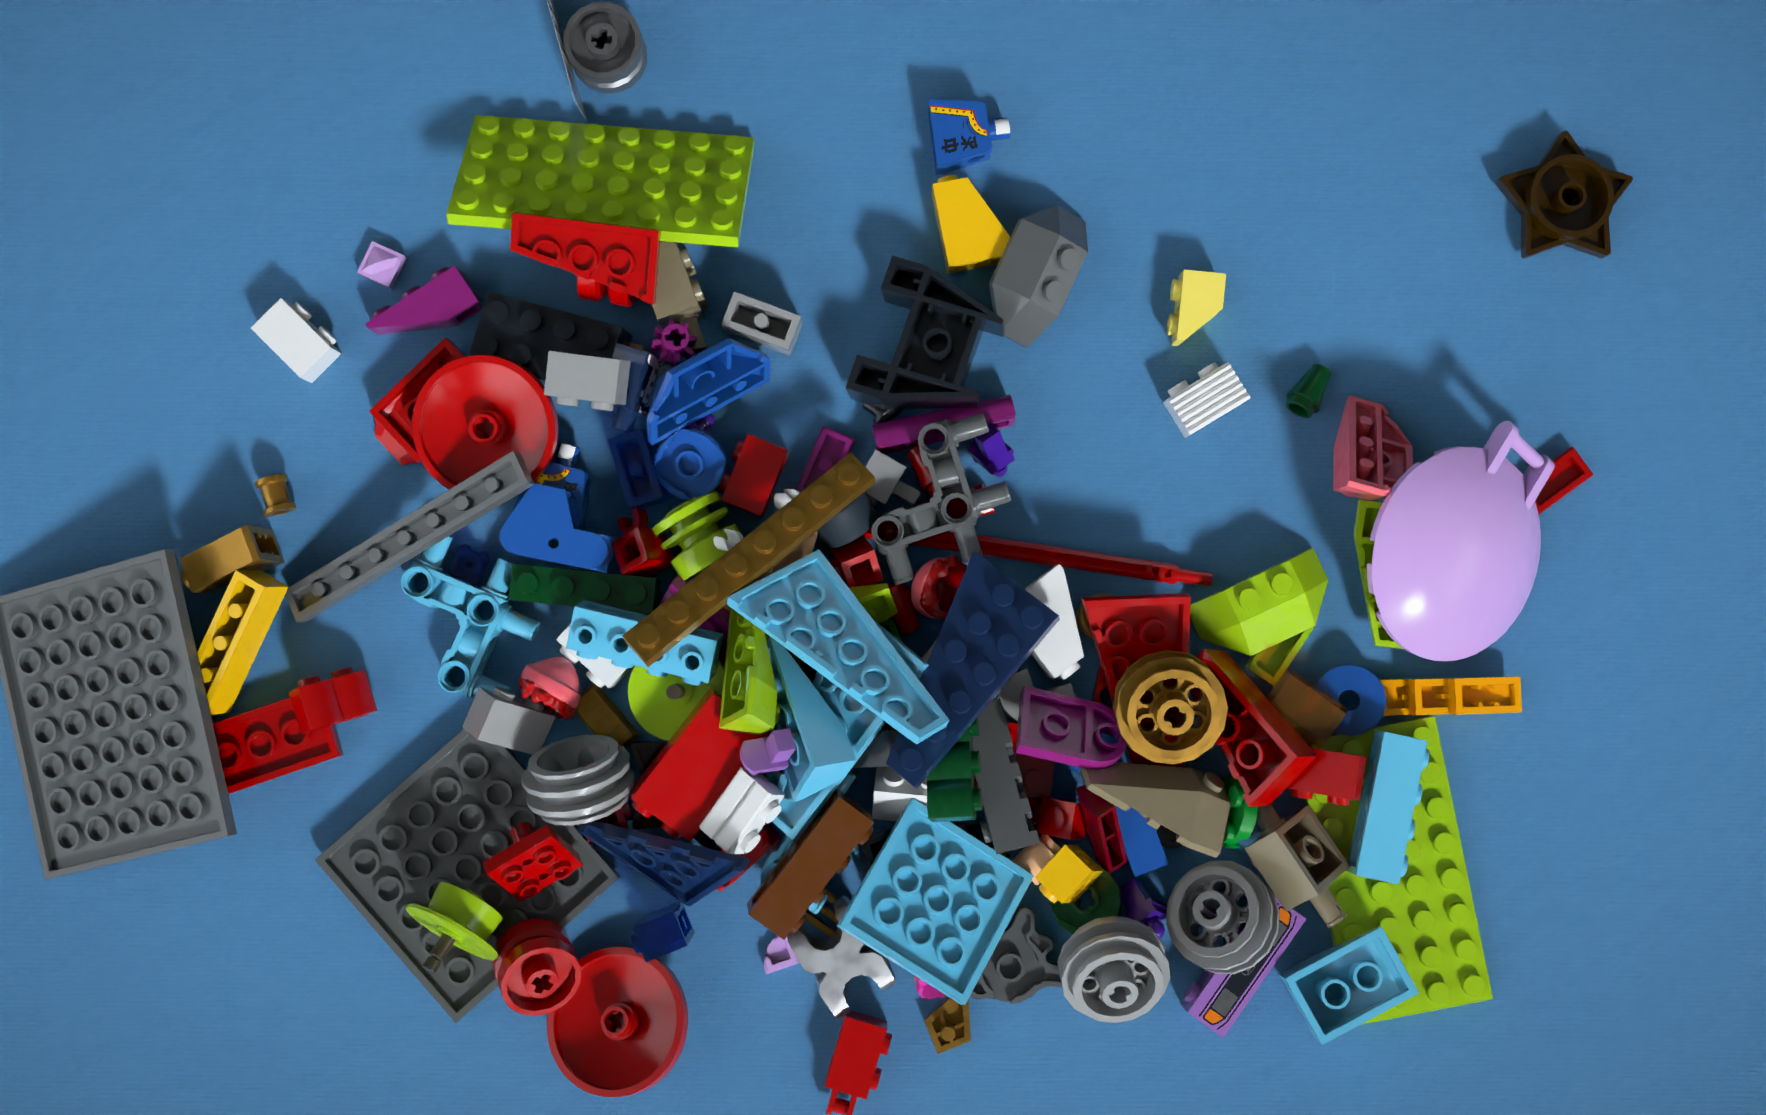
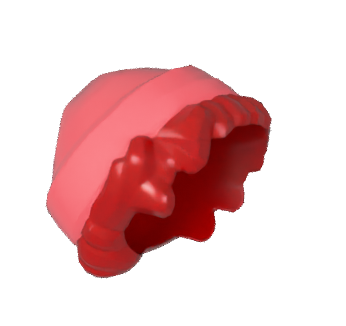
(936, 586)
(553, 683)

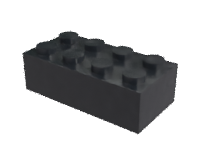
(530, 331)

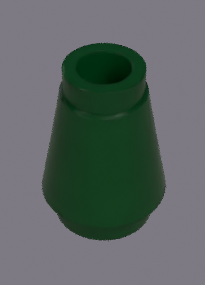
(1309, 391)

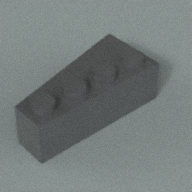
(1004, 800)

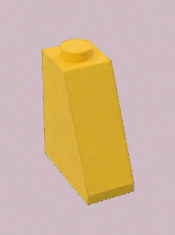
(966, 226)

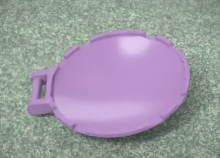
(1458, 547)

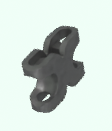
(838, 961)

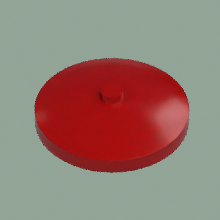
(479, 413)
(620, 1025)

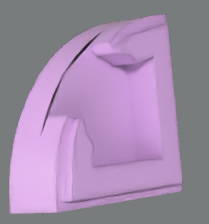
(779, 955)

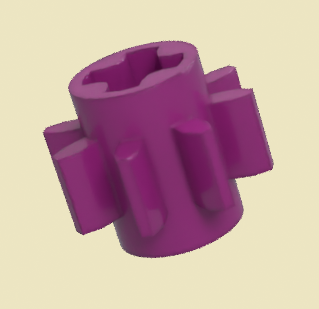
(681, 338)

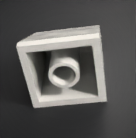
(1062, 645)

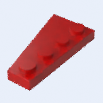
(598, 251)

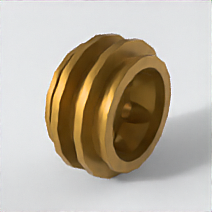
(1185, 738)

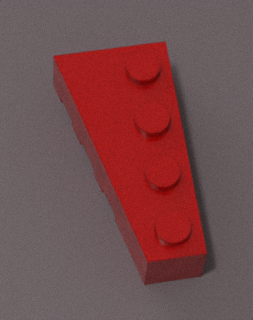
(1256, 738)

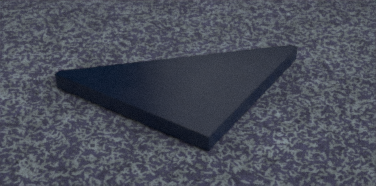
(673, 865)

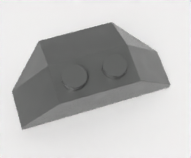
(1037, 272)

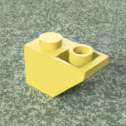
(1197, 301)

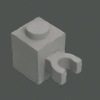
(887, 481)

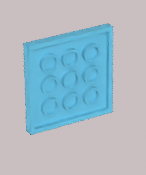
(936, 902)

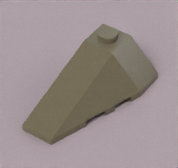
(1169, 796)

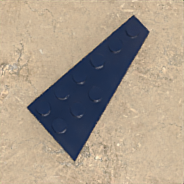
(979, 648)

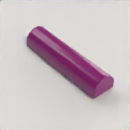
(904, 432)

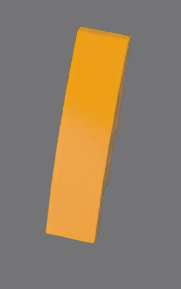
(1453, 696)

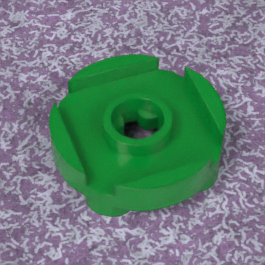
(1240, 817)

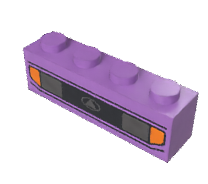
(1222, 997)

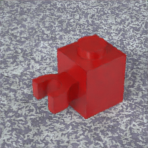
(639, 550)
(856, 563)
(1058, 817)

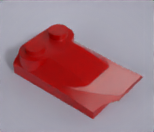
(395, 409)

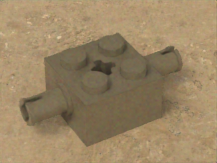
(677, 294)
(1298, 861)

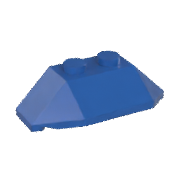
(704, 386)

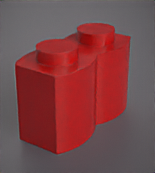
(332, 700)

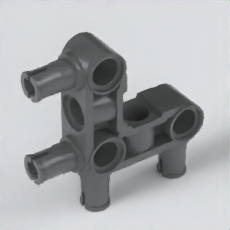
(949, 483)

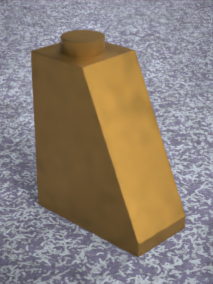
(240, 550)

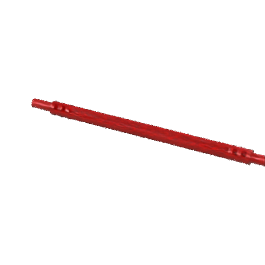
(1066, 557)

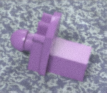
(768, 753)

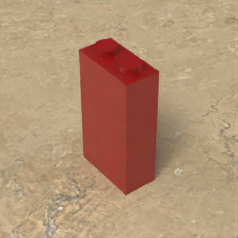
(691, 770)

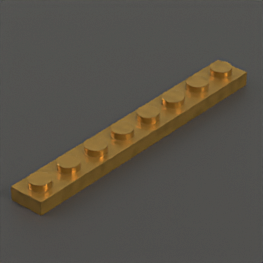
(748, 559)

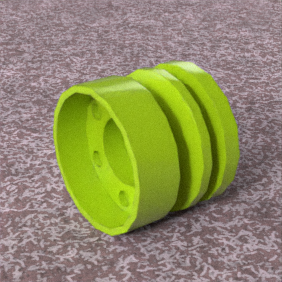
(694, 531)

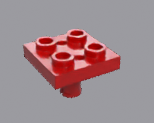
(532, 861)

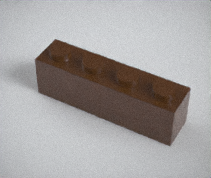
(810, 864)

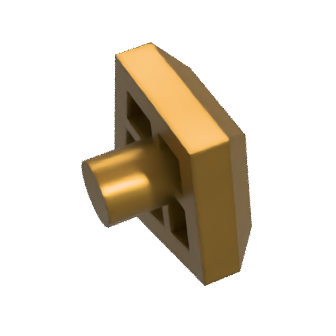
(949, 1025)

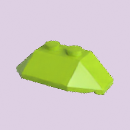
(1263, 606)

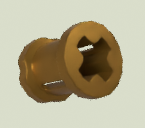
(275, 495)

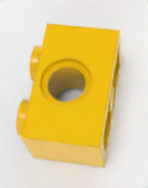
(1068, 875)

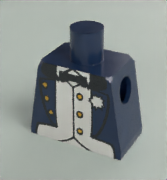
(641, 384)

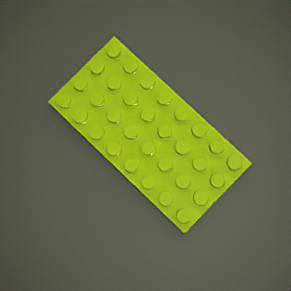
(606, 174)
(1432, 908)

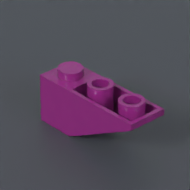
(436, 305)

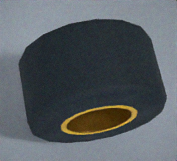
(848, 523)

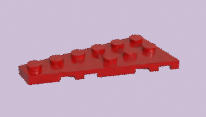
(1133, 627)

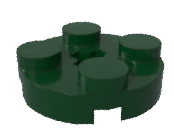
(1107, 903)

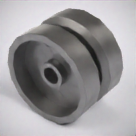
(605, 47)

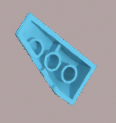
(820, 739)

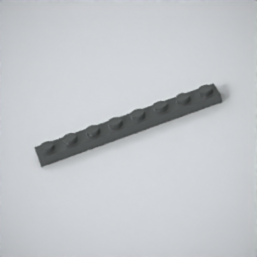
(409, 536)

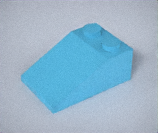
(1348, 984)

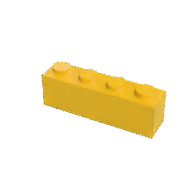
(237, 635)

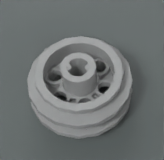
(578, 780)
(1195, 903)
(1101, 970)

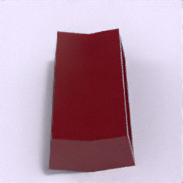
(1102, 829)

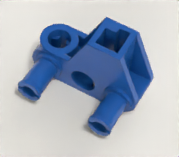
(551, 514)

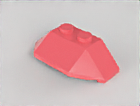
(1368, 451)

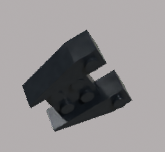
(933, 347)

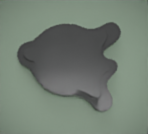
(1018, 963)

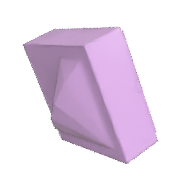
(381, 265)

